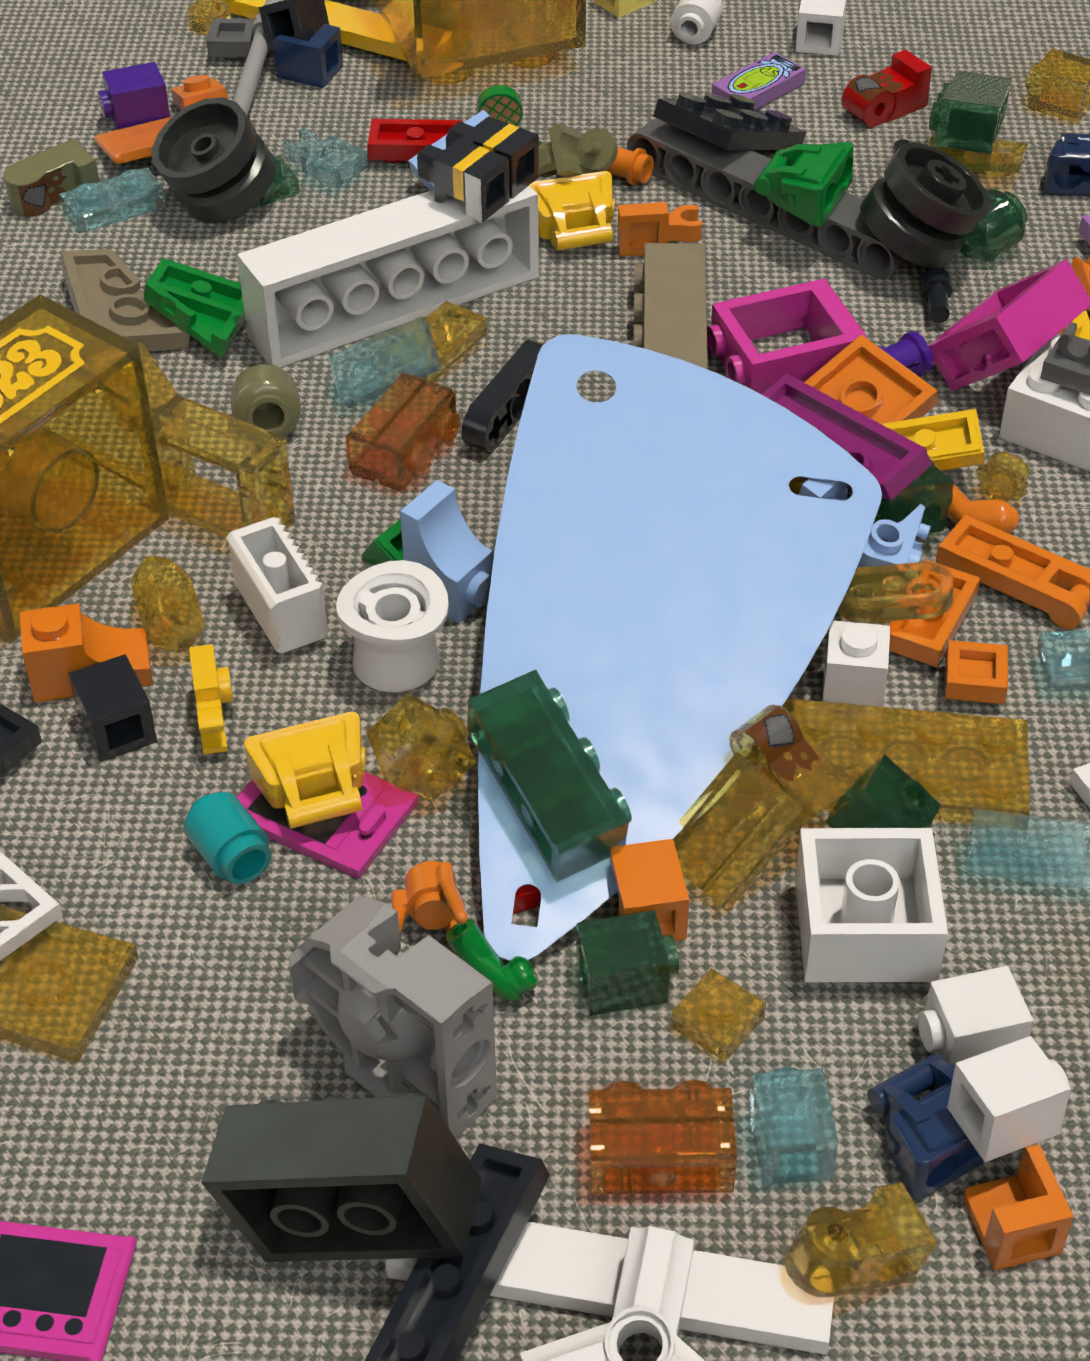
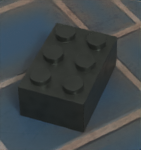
(343, 1179)

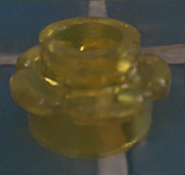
(1004, 476)

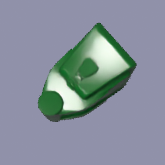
(808, 179)

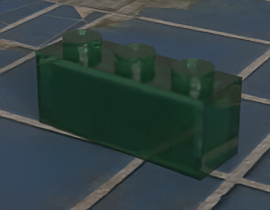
(970, 112)
(548, 774)

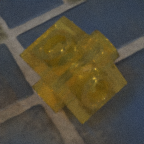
(421, 747)

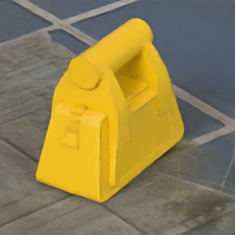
(575, 210)
(310, 768)

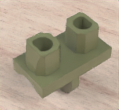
(576, 152)

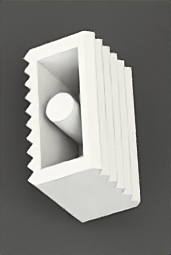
(278, 584)

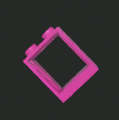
(778, 311)
(1009, 325)

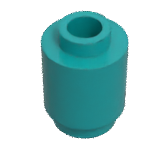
(228, 837)

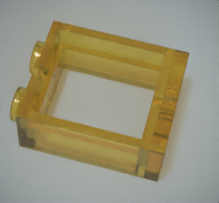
(250, 452)

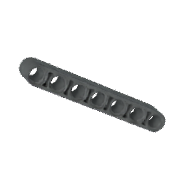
(728, 181)

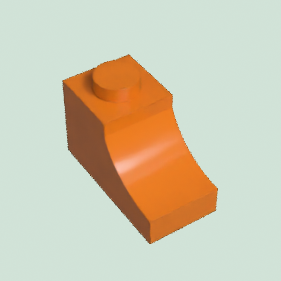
(67, 640)

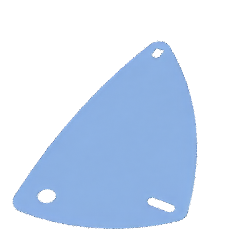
(656, 588)

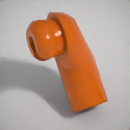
(992, 512)

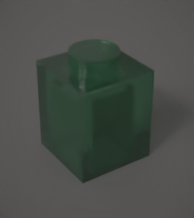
(625, 962)

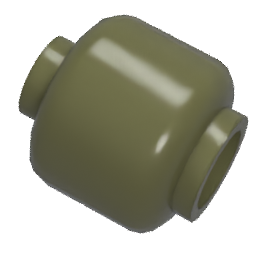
(266, 399)

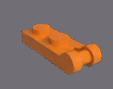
(1019, 570)

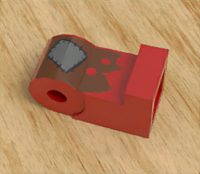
(889, 92)

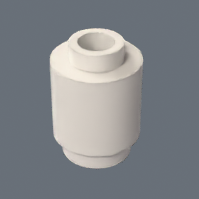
(695, 19)

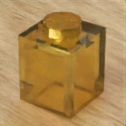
(1060, 85)

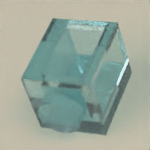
(792, 1126)

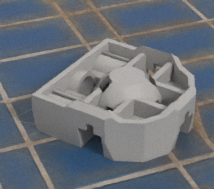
(412, 1013)

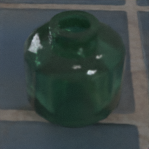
(999, 229)

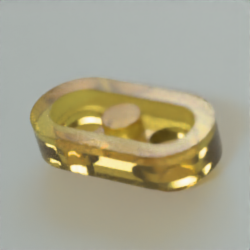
(898, 592)
(167, 604)

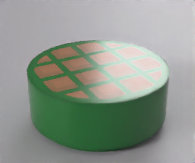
(502, 104)

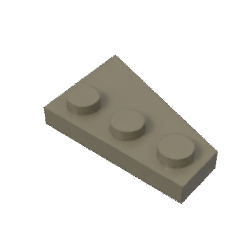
(112, 297)

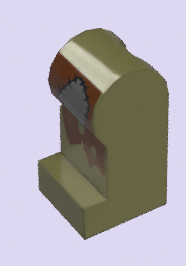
(41, 178)

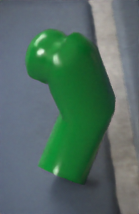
(473, 948)

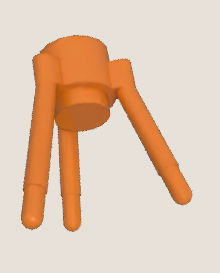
(430, 897)

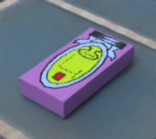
(762, 80)

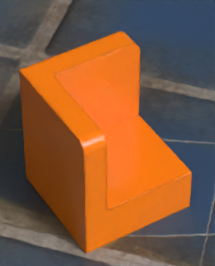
(651, 880)
(1021, 1214)

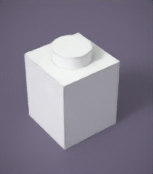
(820, 26)
(856, 663)
(973, 1014)
(1009, 1098)

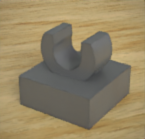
(1069, 361)

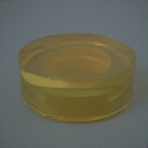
(202, 12)

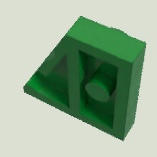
(198, 303)

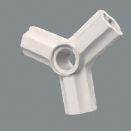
(646, 1302)

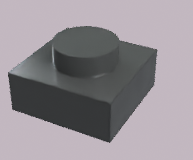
(230, 38)

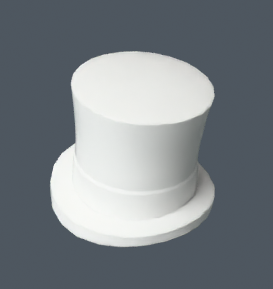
(394, 623)

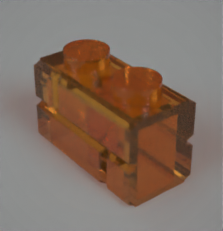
(403, 432)
(661, 1139)

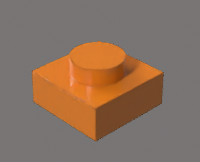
(197, 89)
(976, 672)

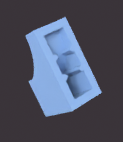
(442, 541)

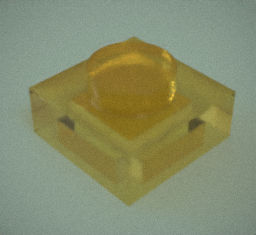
(718, 1015)

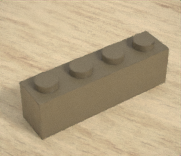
(672, 301)

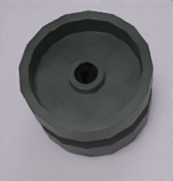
(214, 160)
(925, 205)

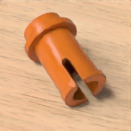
(632, 165)

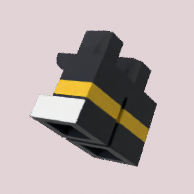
(481, 165)

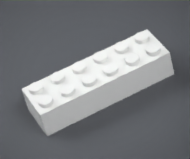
(381, 271)

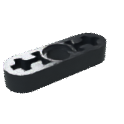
(502, 400)

